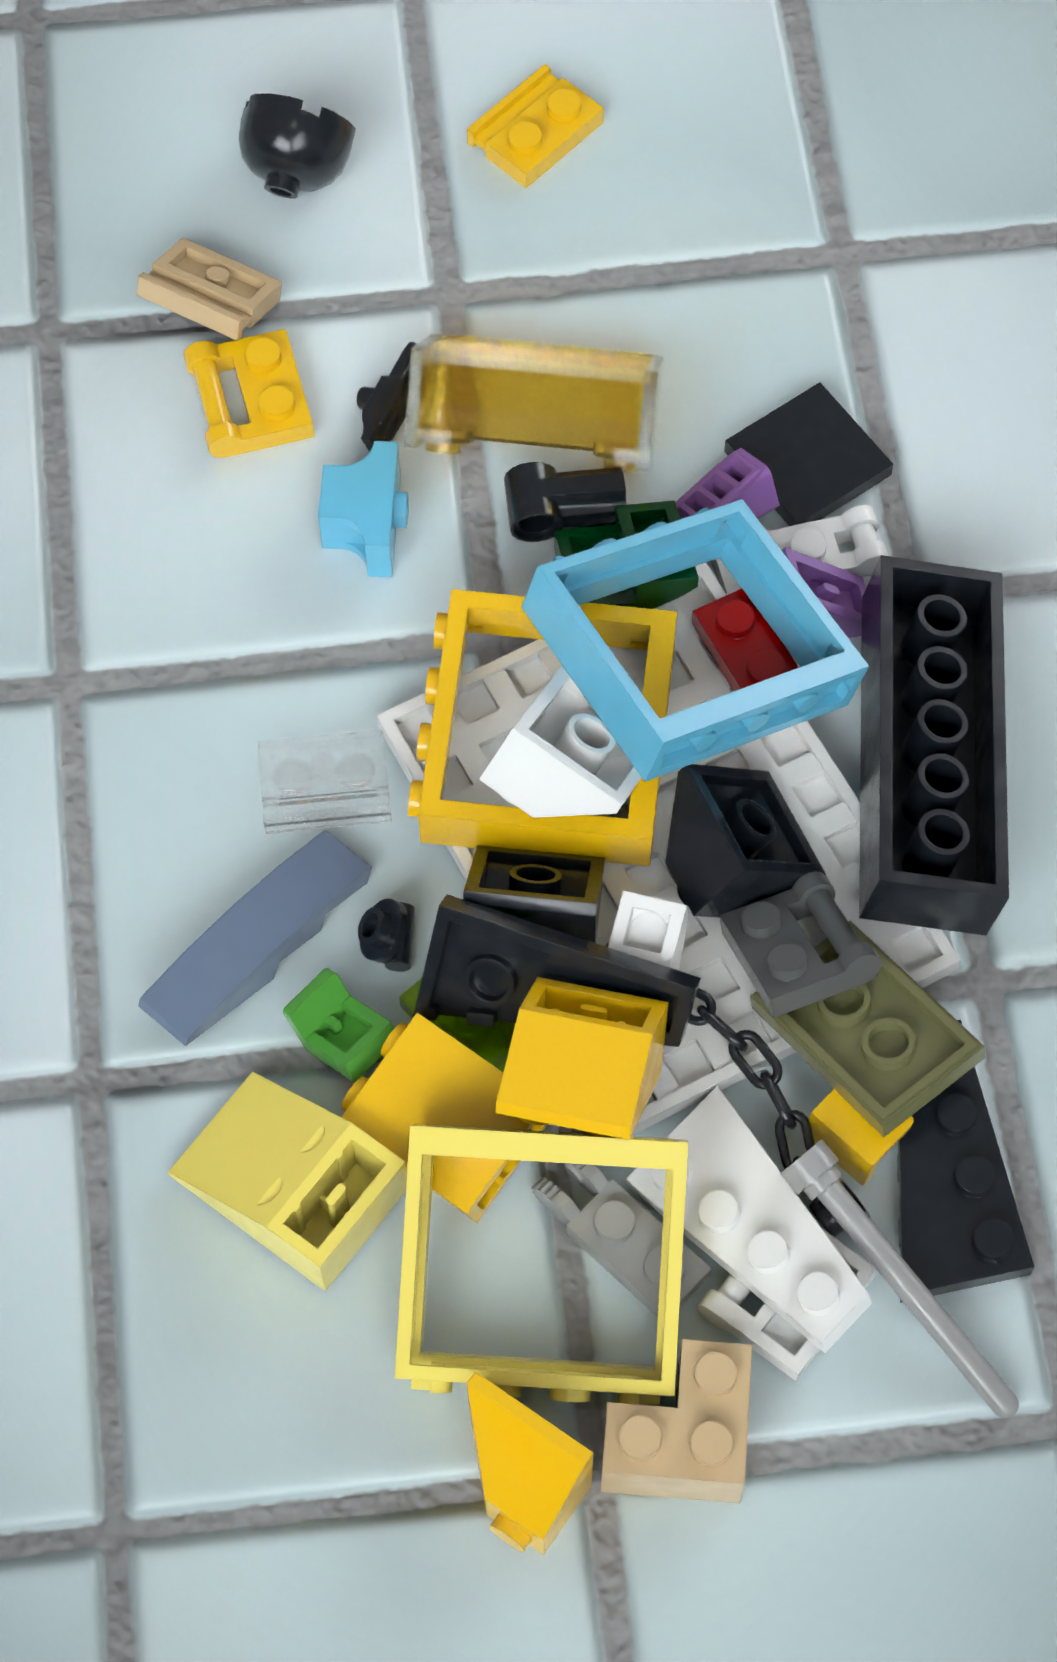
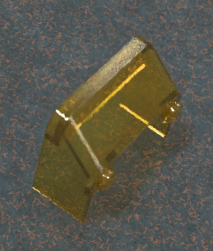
(534, 397)

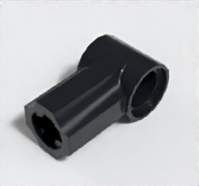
(548, 500)

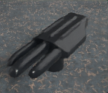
(386, 404)

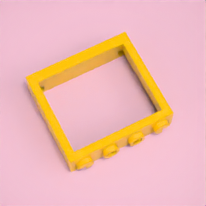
(510, 827)

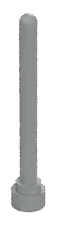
(818, 1177)

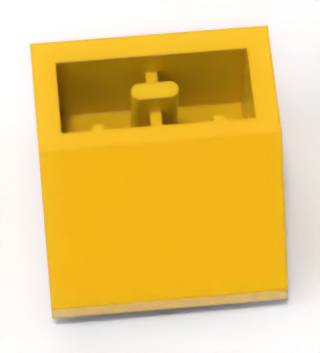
(583, 1058)

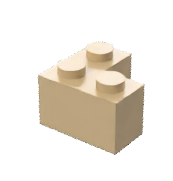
(688, 1448)

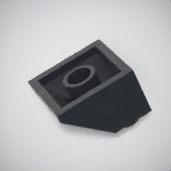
(733, 840)

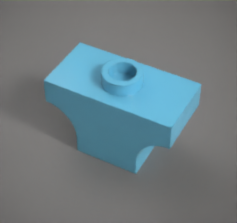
(364, 507)

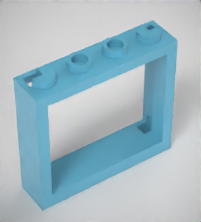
(656, 745)

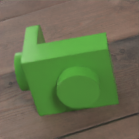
(337, 1026)

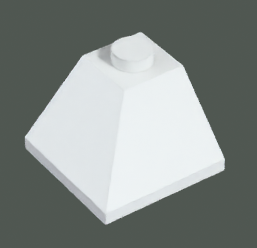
(561, 758)

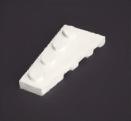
(757, 1224)

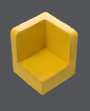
(852, 1137)

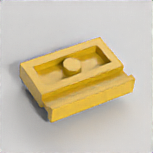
(535, 126)

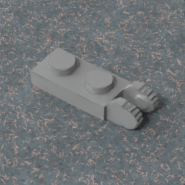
(619, 1234)

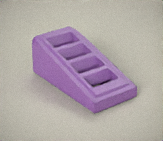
(731, 480)

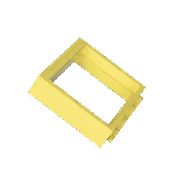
(565, 1378)

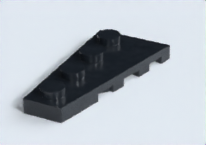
(489, 960)
(955, 1196)

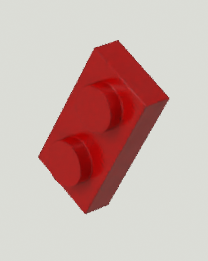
(741, 640)

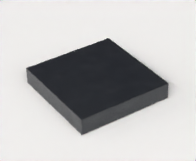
(814, 455)

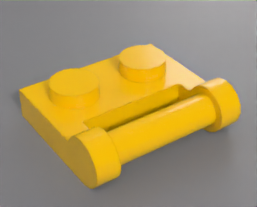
(268, 388)

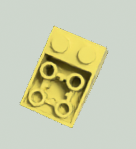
(293, 1177)

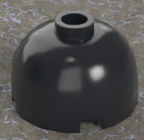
(292, 145)

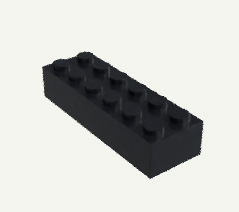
(933, 747)

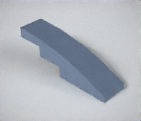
(253, 936)

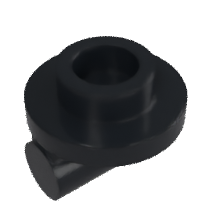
(388, 934)

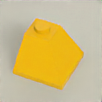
(526, 1468)

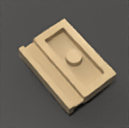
(209, 288)

